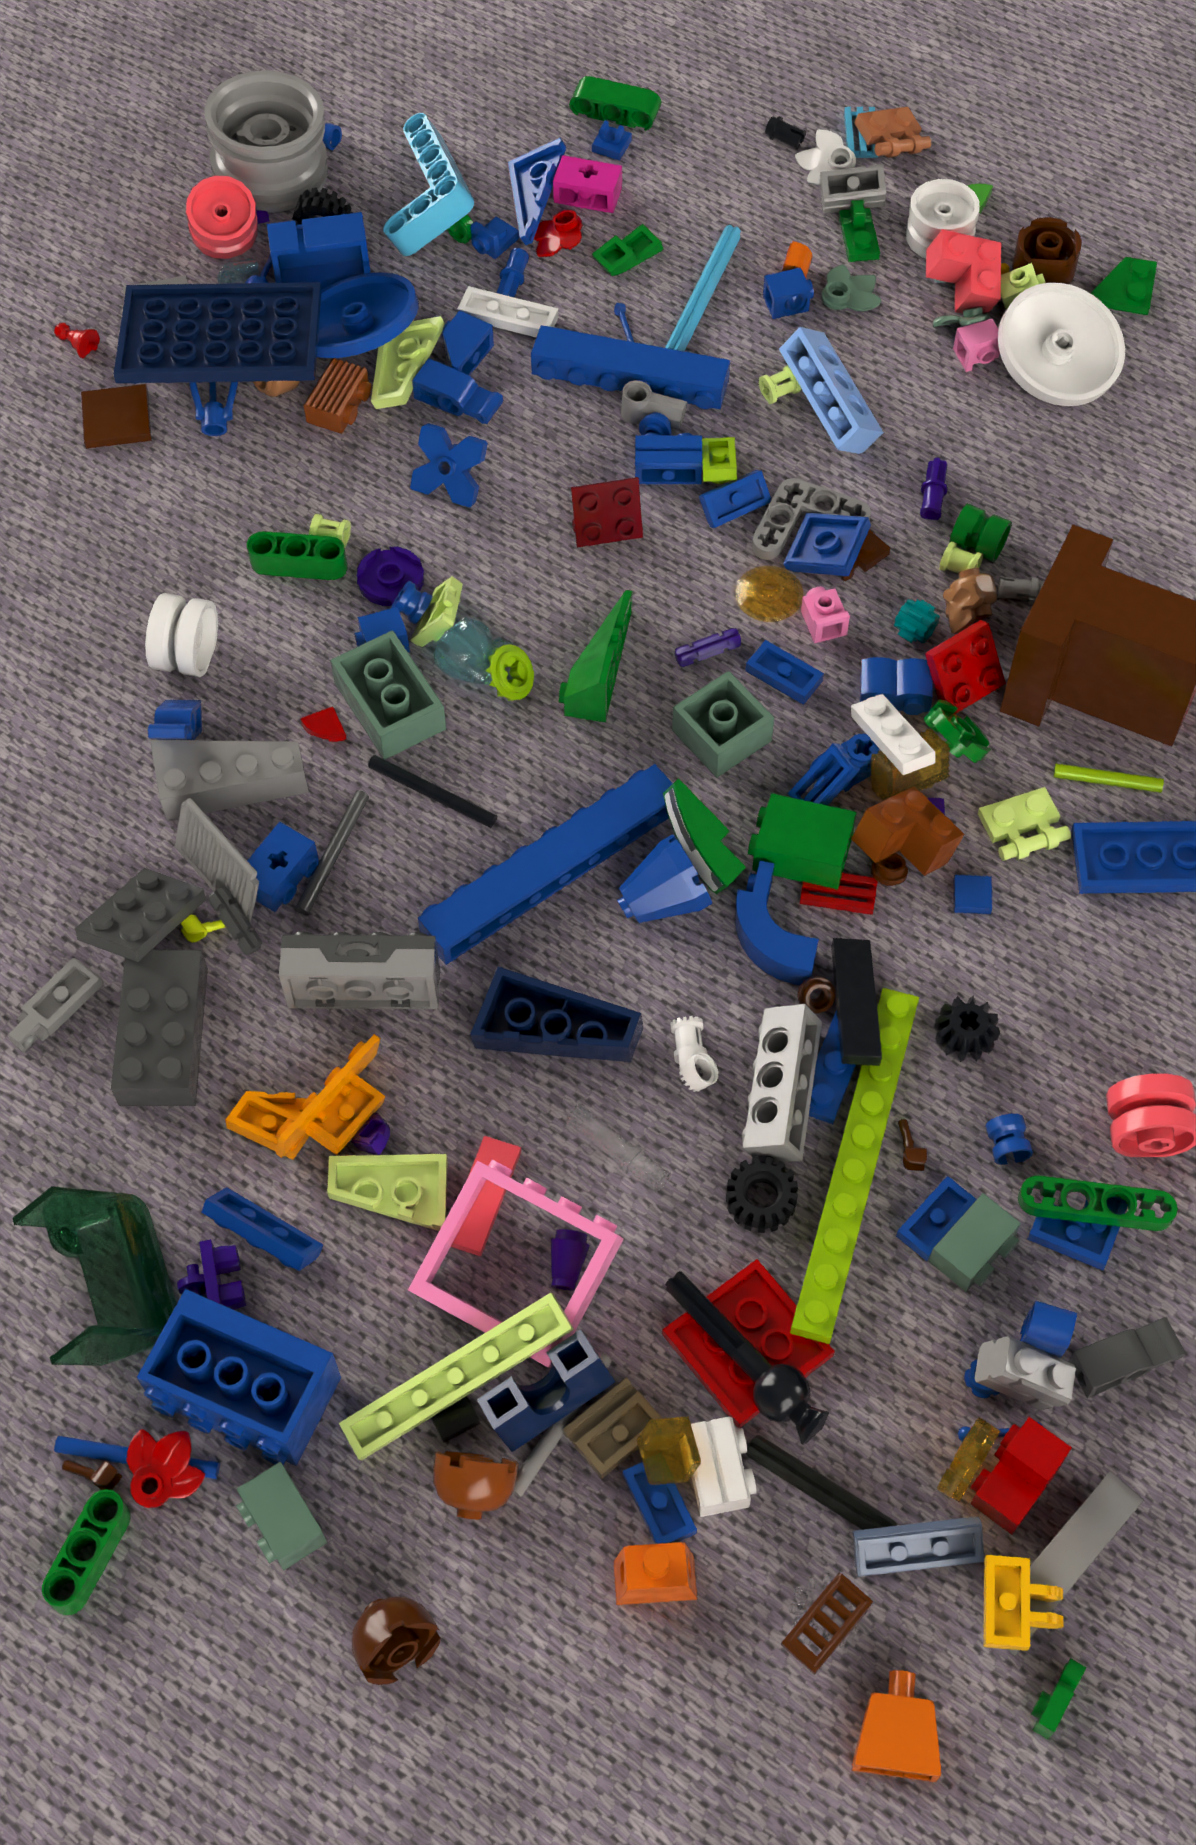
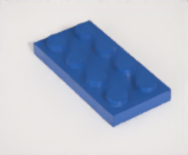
(1135, 856)

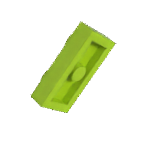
(719, 460)

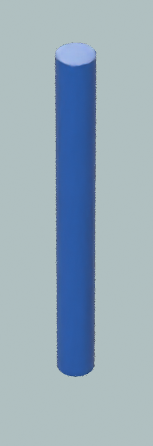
(118, 1453)

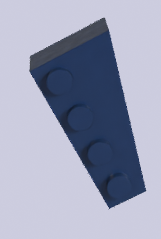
(553, 1021)

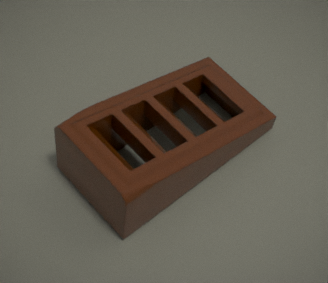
(849, 1592)

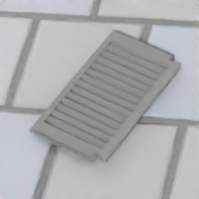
(215, 857)

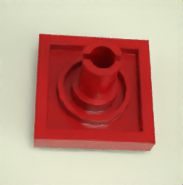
(966, 666)

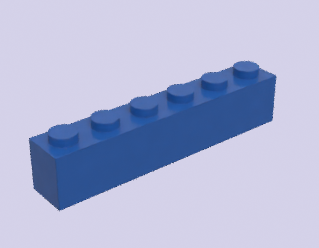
(615, 362)

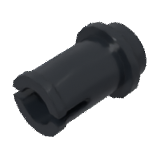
(784, 132)

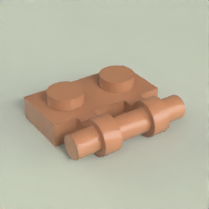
(892, 131)

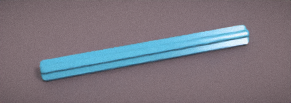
(704, 288)

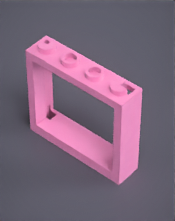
(533, 1193)

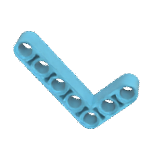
(438, 206)

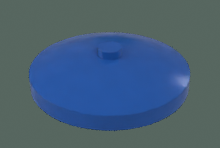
(364, 313)

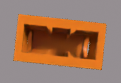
(655, 1574)
(899, 1733)

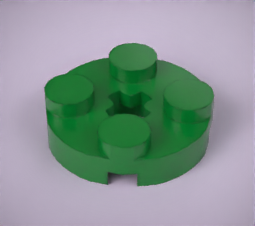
(960, 734)

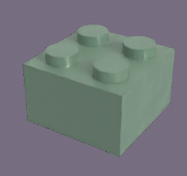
(722, 724)

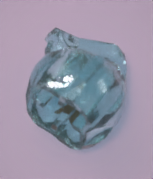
(465, 651)

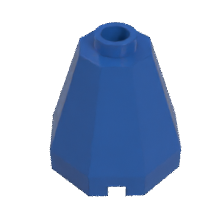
(663, 885)

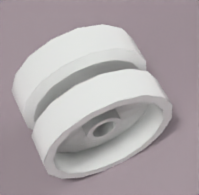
(940, 206)
(181, 634)

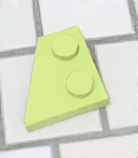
(439, 614)

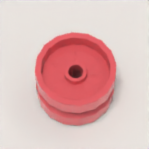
(222, 217)
(1152, 1115)

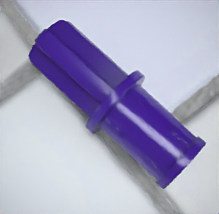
(934, 489)

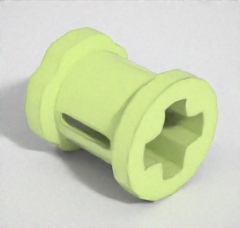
(769, 387)
(325, 527)
(958, 560)

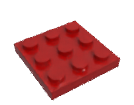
(765, 1318)

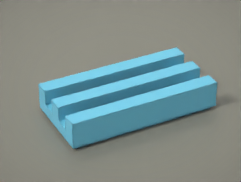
(848, 116)

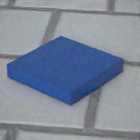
(827, 544)

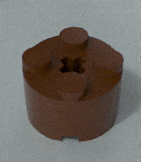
(1049, 248)

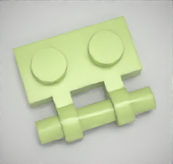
(1020, 815)

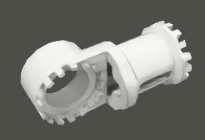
(691, 1052)

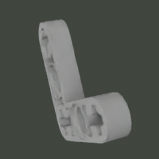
(802, 503)

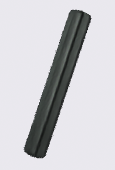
(816, 1485)

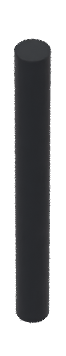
(432, 791)

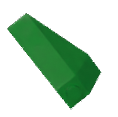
(595, 671)

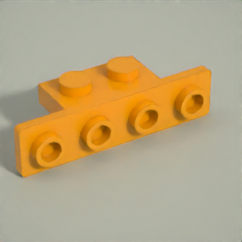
(339, 1108)

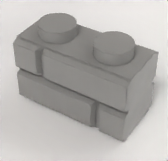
(850, 184)
(1025, 1373)

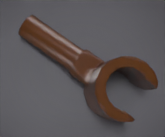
(913, 1157)
(104, 1477)

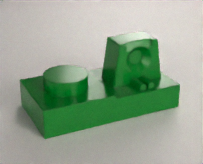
(859, 233)

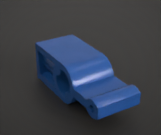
(454, 392)
(177, 720)

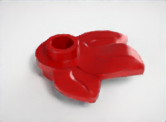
(558, 233)
(165, 1462)

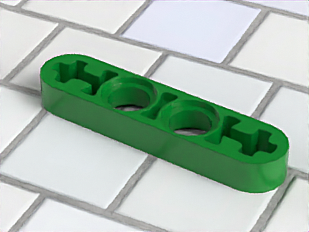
(1097, 1197)

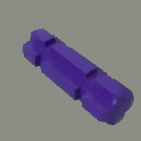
(707, 647)

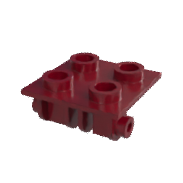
(607, 512)

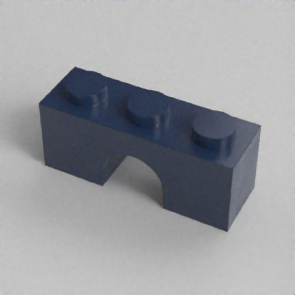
(527, 1410)

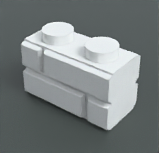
(721, 1480)

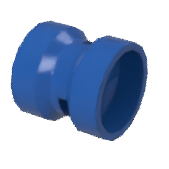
(1008, 1136)

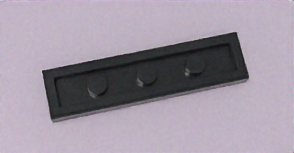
(856, 1002)

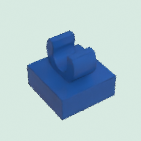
(611, 141)

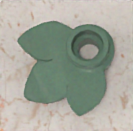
(849, 291)
(969, 317)

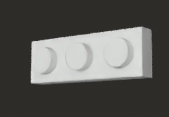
(507, 311)
(893, 734)

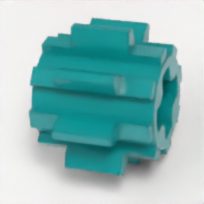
(916, 621)

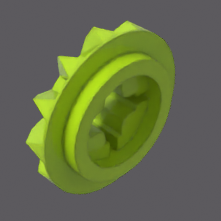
(520, 670)

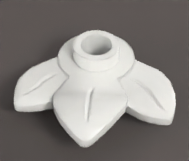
(825, 156)

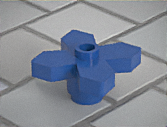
(448, 465)

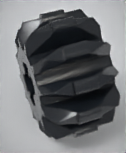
(967, 1041)

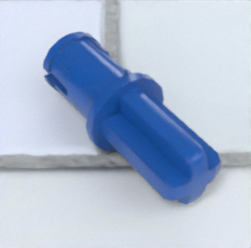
(512, 274)

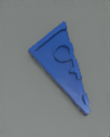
(532, 183)

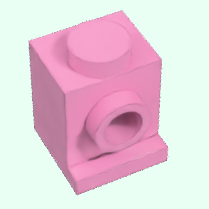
(976, 343)
(824, 614)

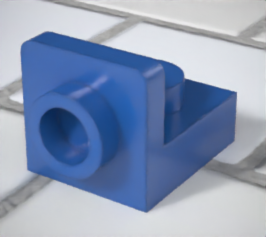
(493, 237)

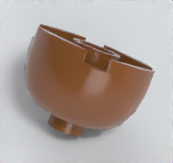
(473, 1482)

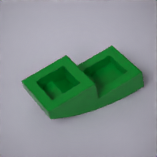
(621, 255)

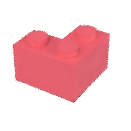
(969, 264)

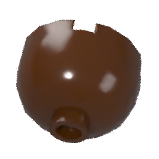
(391, 1636)

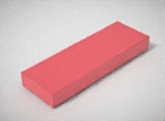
(480, 1219)

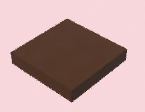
(116, 416)

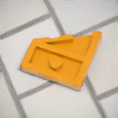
(261, 1116)

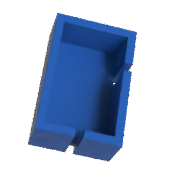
(319, 249)

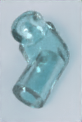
(235, 270)

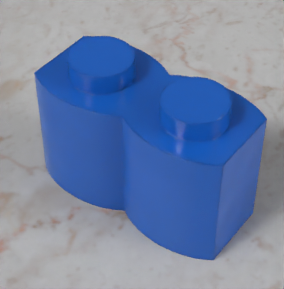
(903, 682)

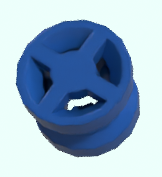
(412, 602)

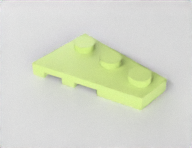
(401, 361)
(393, 1185)

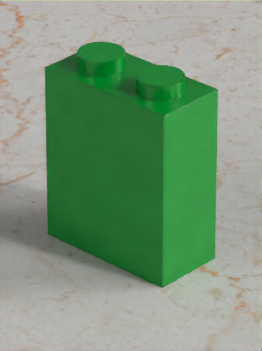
(803, 840)

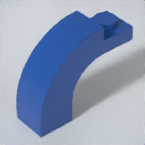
(765, 943)

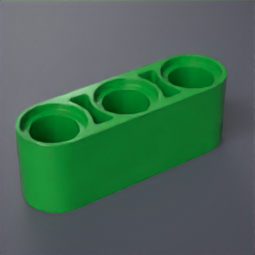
(615, 102)
(297, 555)
(86, 1531)

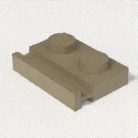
(610, 1427)

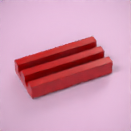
(843, 904)

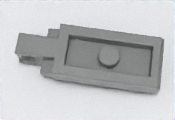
(54, 1003)

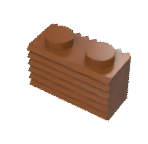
(337, 396)

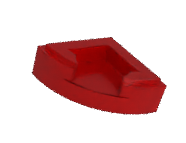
(324, 725)

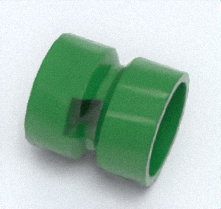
(980, 532)

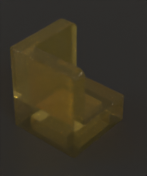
(668, 1450)

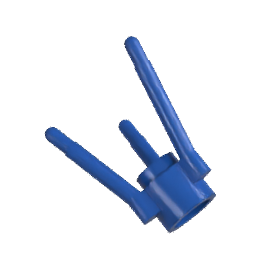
(213, 414)

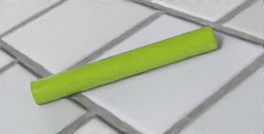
(1108, 778)

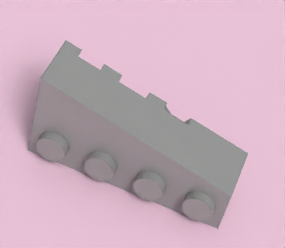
(225, 773)

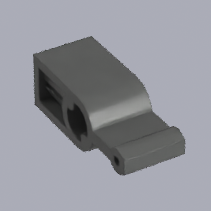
(1125, 1356)

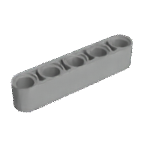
(1082, 1539)

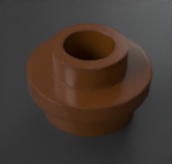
(890, 870)
(824, 1000)

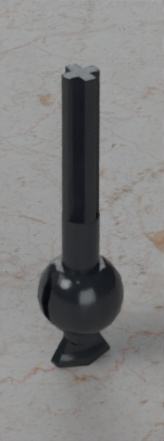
(779, 1390)

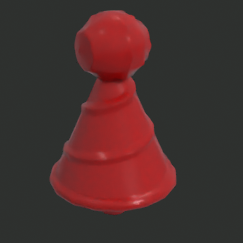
(82, 340)

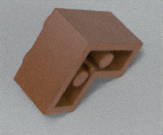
(908, 826)

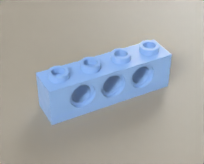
(830, 390)

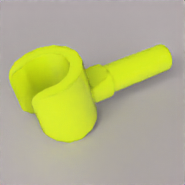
(195, 930)

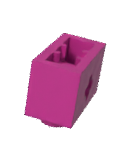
(587, 184)

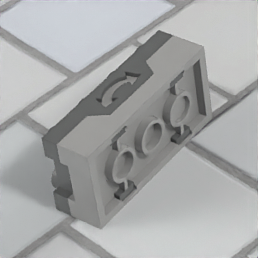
(360, 971)

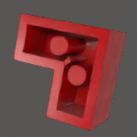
(1025, 1467)

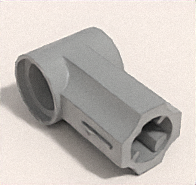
(640, 401)

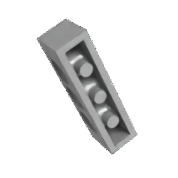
(782, 1084)

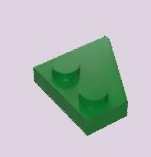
(1128, 286)

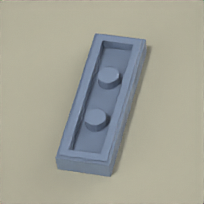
(918, 1546)

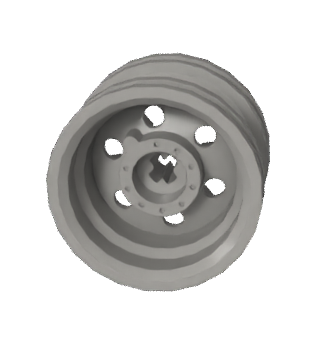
(268, 136)

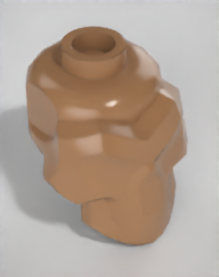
(969, 599)

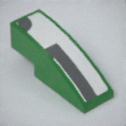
(701, 837)

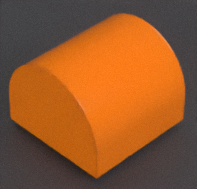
(798, 256)

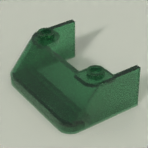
(120, 1267)

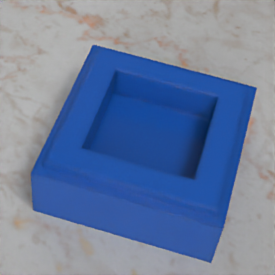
(972, 894)

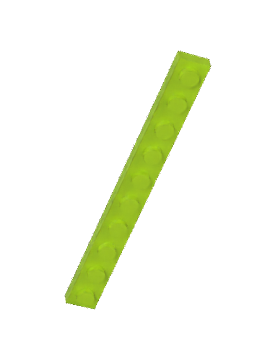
(854, 1173)

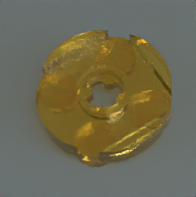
(968, 1459)

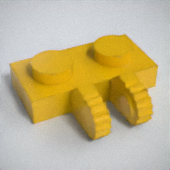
(1008, 1603)

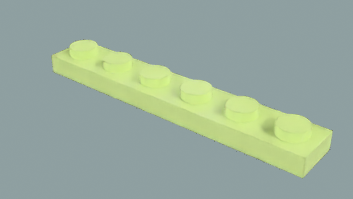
(456, 1376)

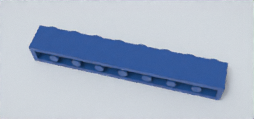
(546, 864)

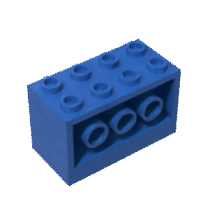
(239, 1378)

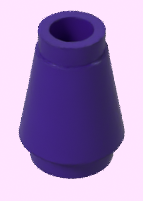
(567, 1258)

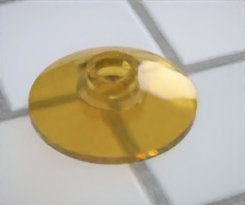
(766, 603)

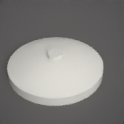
(1061, 344)

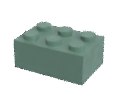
(388, 694)

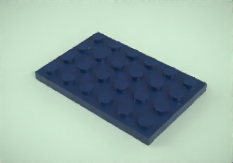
(218, 333)

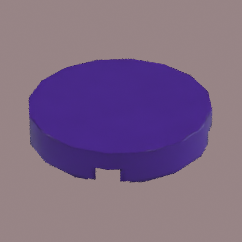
(384, 585)

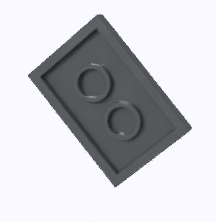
(140, 914)

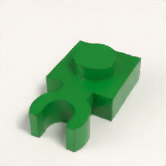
(1051, 1707)

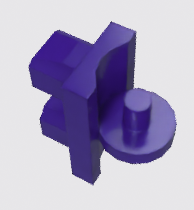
(215, 1262)

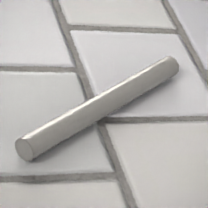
(545, 1447)

